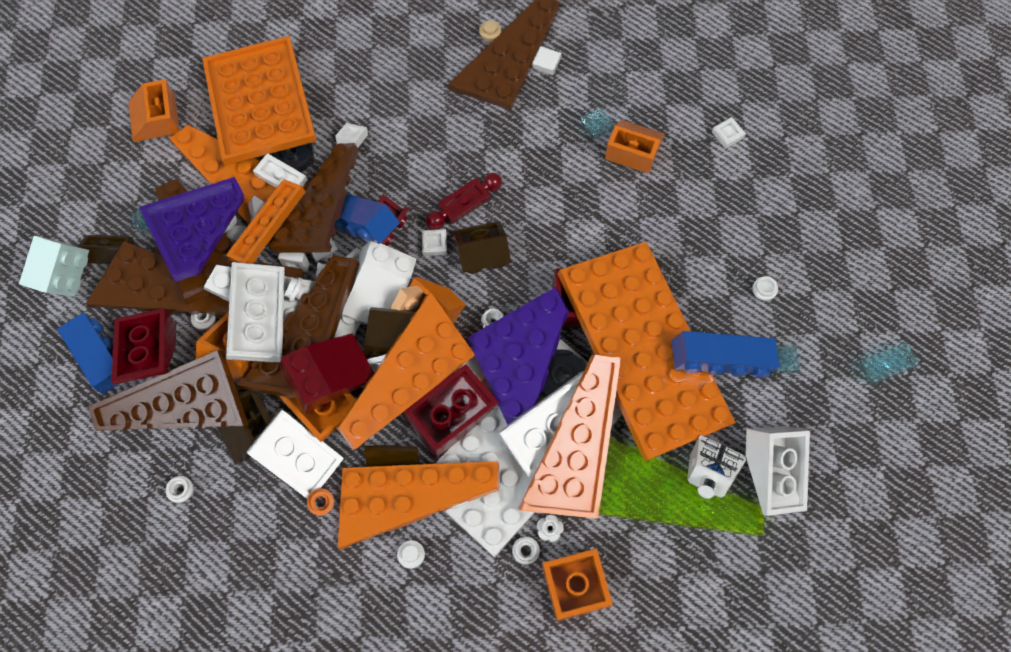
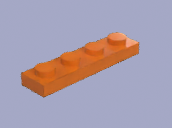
(266, 222)

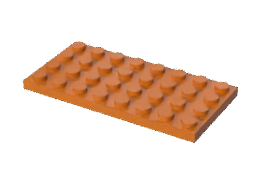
(634, 317)

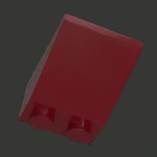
(142, 345)
(325, 371)
(450, 410)

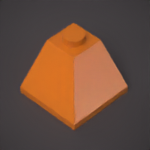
(446, 298)

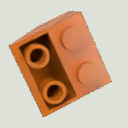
(153, 111)
(634, 146)

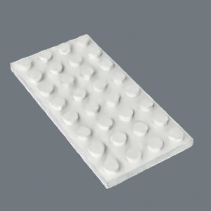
(496, 517)

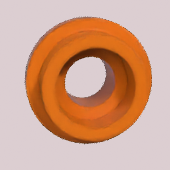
(329, 501)

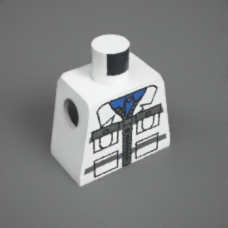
(713, 467)

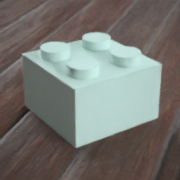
(54, 267)

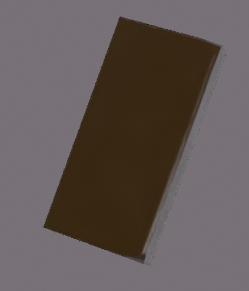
(103, 248)
(391, 455)

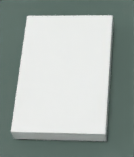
(294, 454)

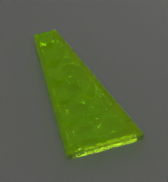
(663, 495)

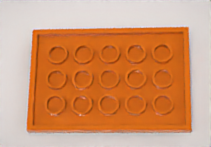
(258, 100)

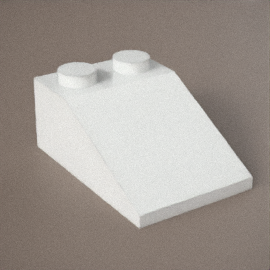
(377, 280)
(779, 467)

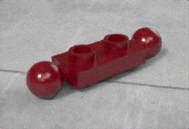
(464, 201)

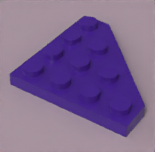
(192, 225)
(519, 352)

